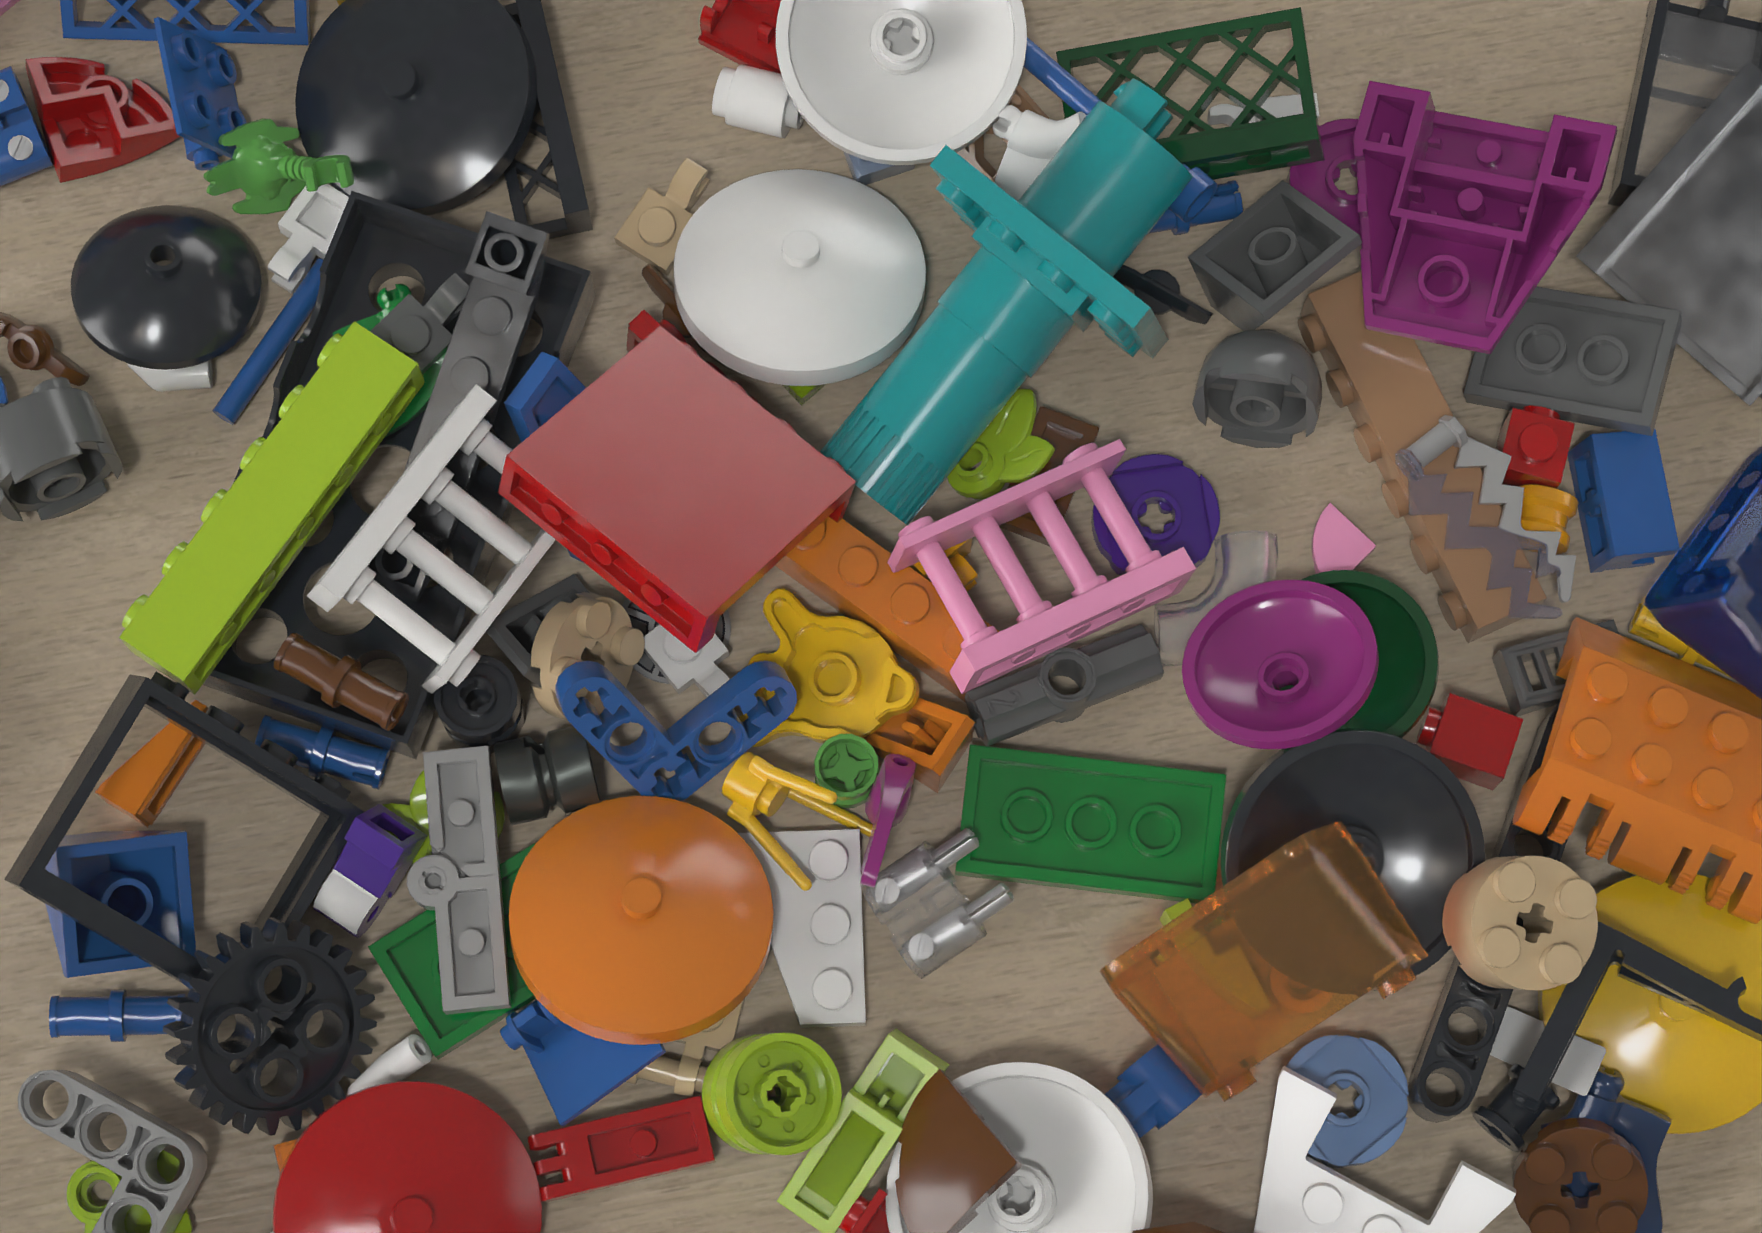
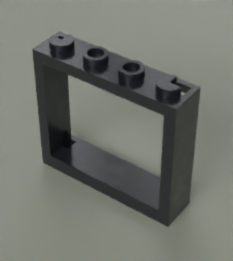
(221, 733)

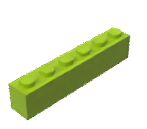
(271, 507)

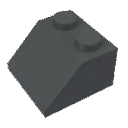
(1270, 256)

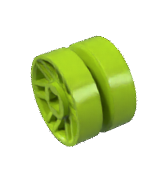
(804, 1087)

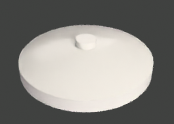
(901, 73)
(799, 277)
(1075, 1149)

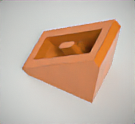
(929, 737)

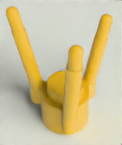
(762, 788)

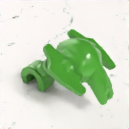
(271, 170)

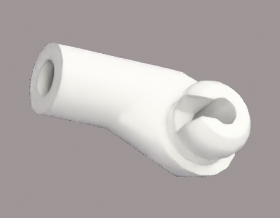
(395, 1064)

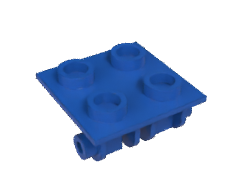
(200, 92)
(571, 1064)

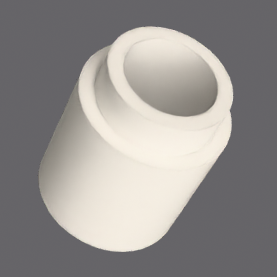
(755, 101)

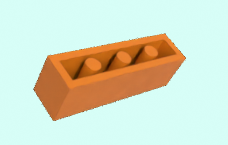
(901, 606)

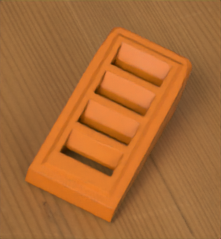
(152, 773)

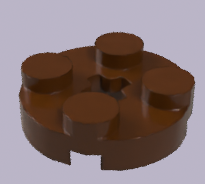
(1584, 1147)

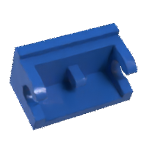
(1622, 500)

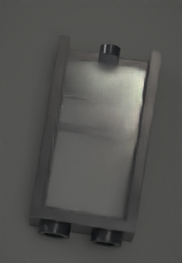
(1680, 71)

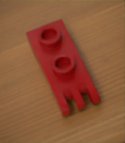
(624, 1148)

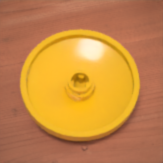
(1664, 1050)

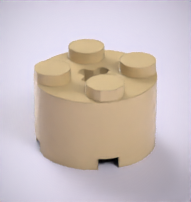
(1556, 917)

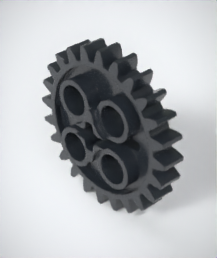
(235, 986)

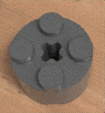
(53, 452)

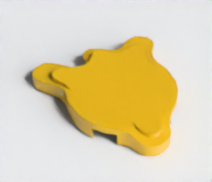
(839, 669)

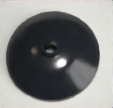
(172, 311)

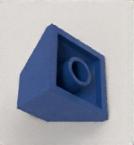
(134, 874)

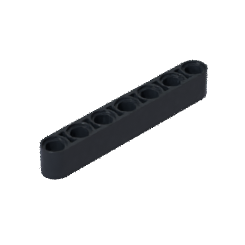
(1466, 996)

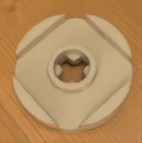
(587, 623)

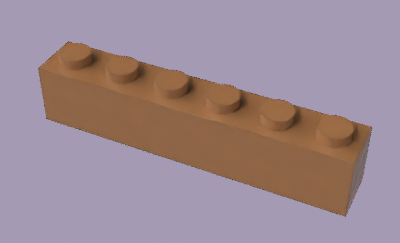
(1394, 405)

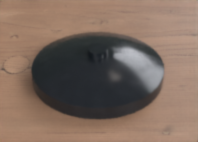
(418, 98)
(1394, 802)

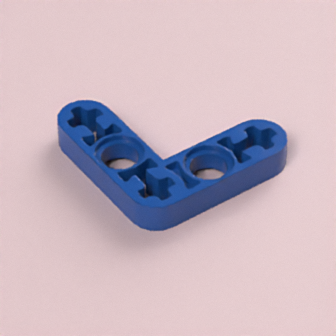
(663, 747)

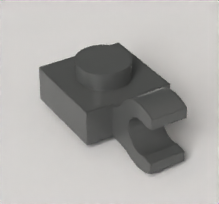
(421, 329)

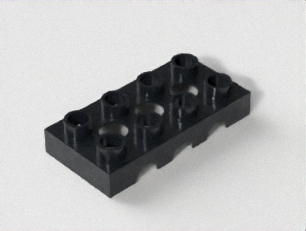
(367, 249)

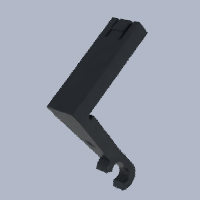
(1640, 966)

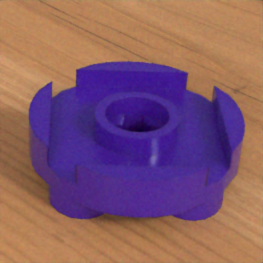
(1176, 491)

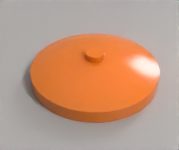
(641, 920)

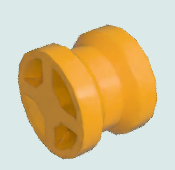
(1548, 510)

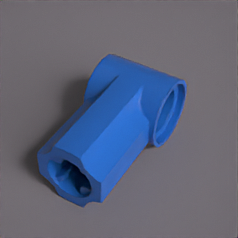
(1152, 1091)

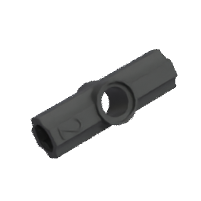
(1099, 670)

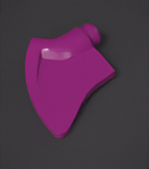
(885, 809)

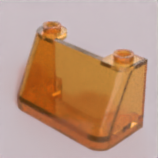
(1266, 960)

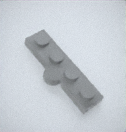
(464, 880)

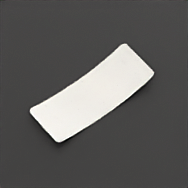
(1519, 1036)

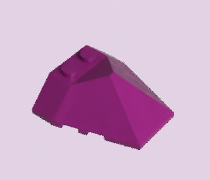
(1464, 213)

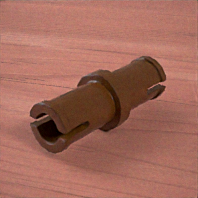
(341, 681)

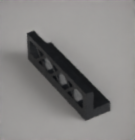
(555, 133)

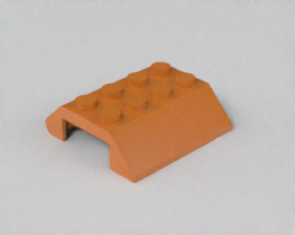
(1664, 758)

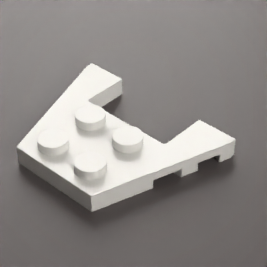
(1313, 1198)

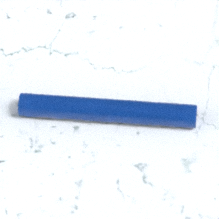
(270, 347)

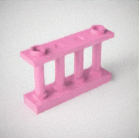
(1040, 625)

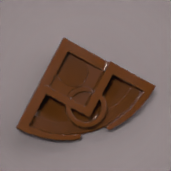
(947, 1160)

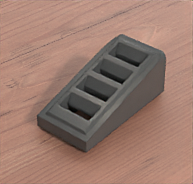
(1514, 677)

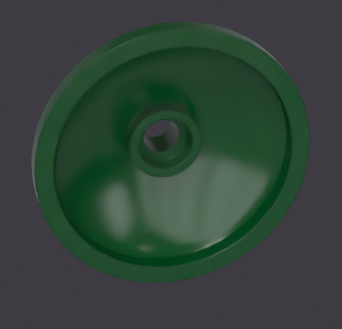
(1405, 649)

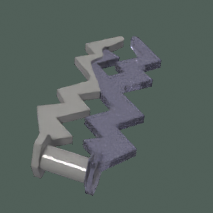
(1500, 541)

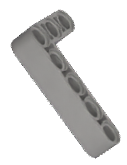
(132, 1160)

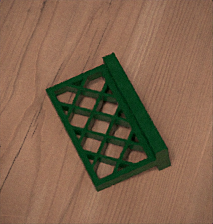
(1243, 145)

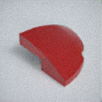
(94, 118)

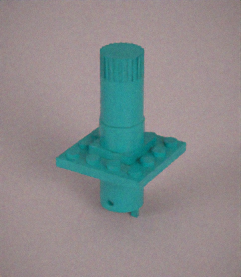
(1032, 280)

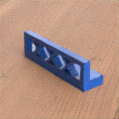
(233, 32)

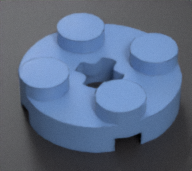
(1380, 1101)

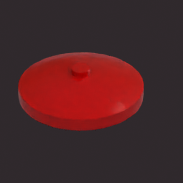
(408, 1164)

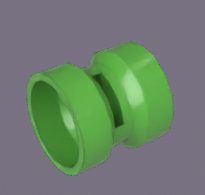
(844, 759)

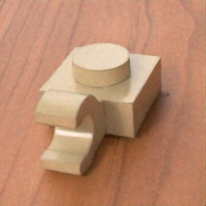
(658, 220)

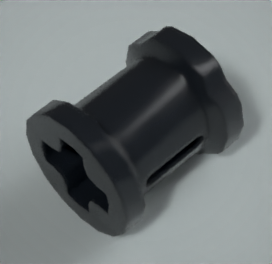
(1507, 1120)

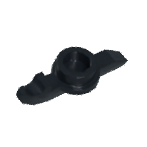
(1161, 293)

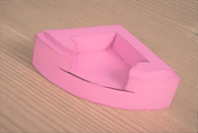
(1338, 543)

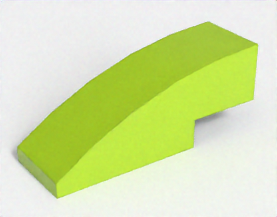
(862, 1135)

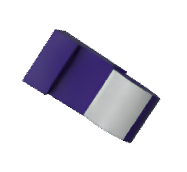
(368, 869)

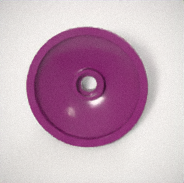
(1276, 639)

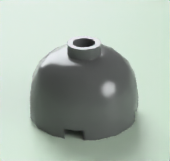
(1259, 389)

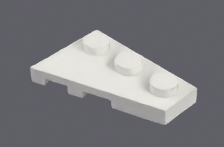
(820, 929)

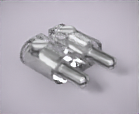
(925, 907)

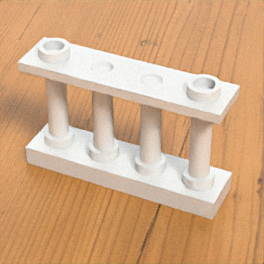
(393, 530)

